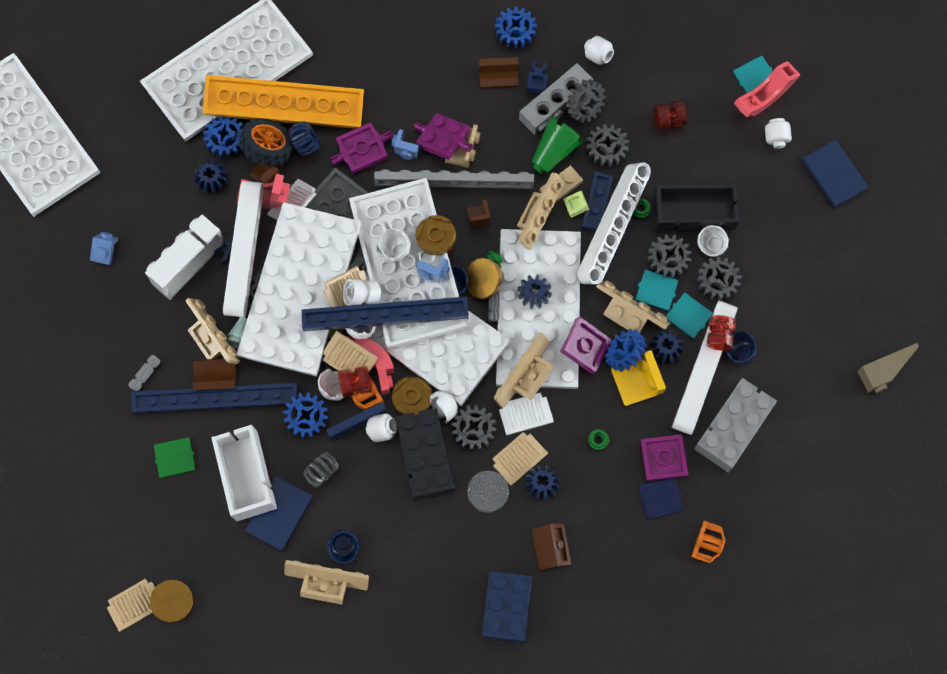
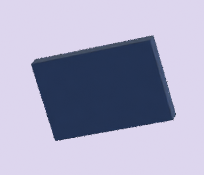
(835, 173)
(279, 524)

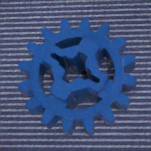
(515, 19)
(219, 130)
(625, 350)
(311, 422)

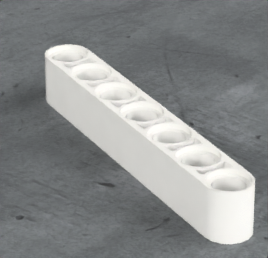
(613, 223)
(243, 249)
(700, 378)

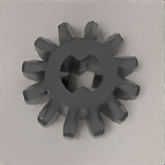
(321, 469)

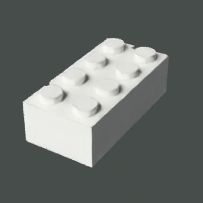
(185, 257)
(244, 473)

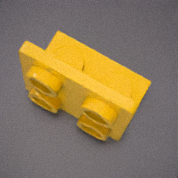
(640, 381)

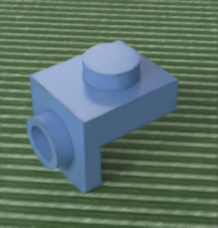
(405, 149)
(103, 248)
(431, 272)

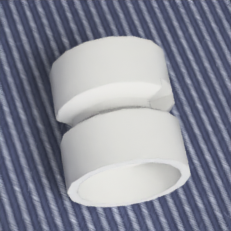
(360, 293)

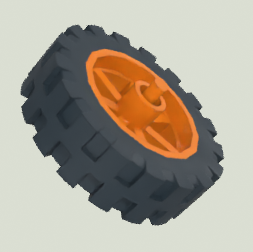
(270, 147)

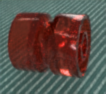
(663, 117)
(721, 333)
(347, 381)

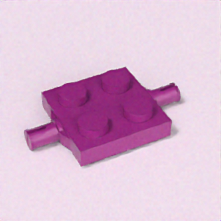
(443, 136)
(361, 148)

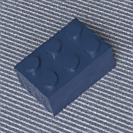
(506, 607)

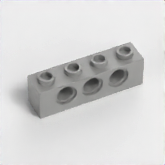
(529, 114)

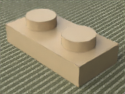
(571, 181)

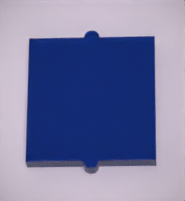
(661, 498)

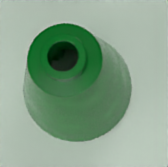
(554, 146)

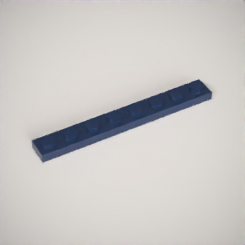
(384, 314)
(212, 398)

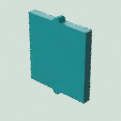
(753, 74)
(656, 290)
(688, 315)

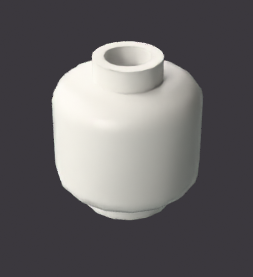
(598, 50)
(778, 133)
(381, 427)

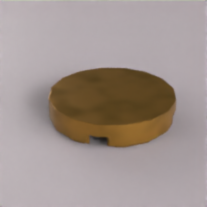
(435, 235)
(483, 278)
(411, 395)
(171, 601)

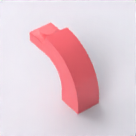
(768, 91)
(274, 193)
(382, 365)

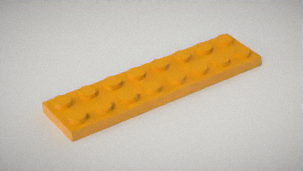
(283, 101)

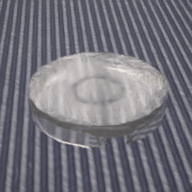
(488, 491)

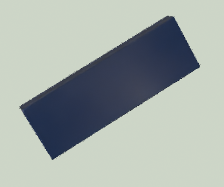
(597, 200)
(355, 421)

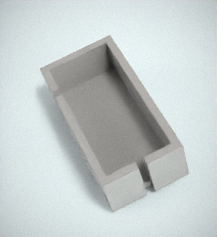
(735, 425)

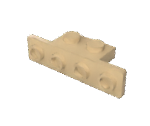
(538, 211)
(629, 312)
(208, 336)
(528, 373)
(324, 582)

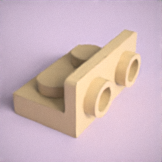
(463, 157)

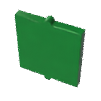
(174, 457)

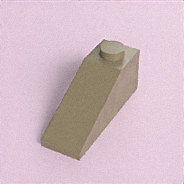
(882, 371)

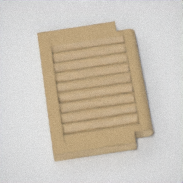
(334, 287)
(346, 354)
(518, 457)
(131, 605)

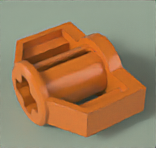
(358, 398)
(703, 536)

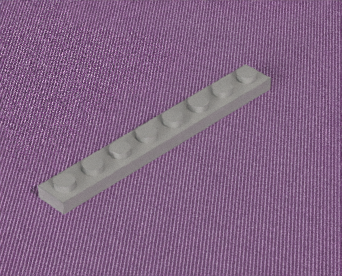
(463, 179)

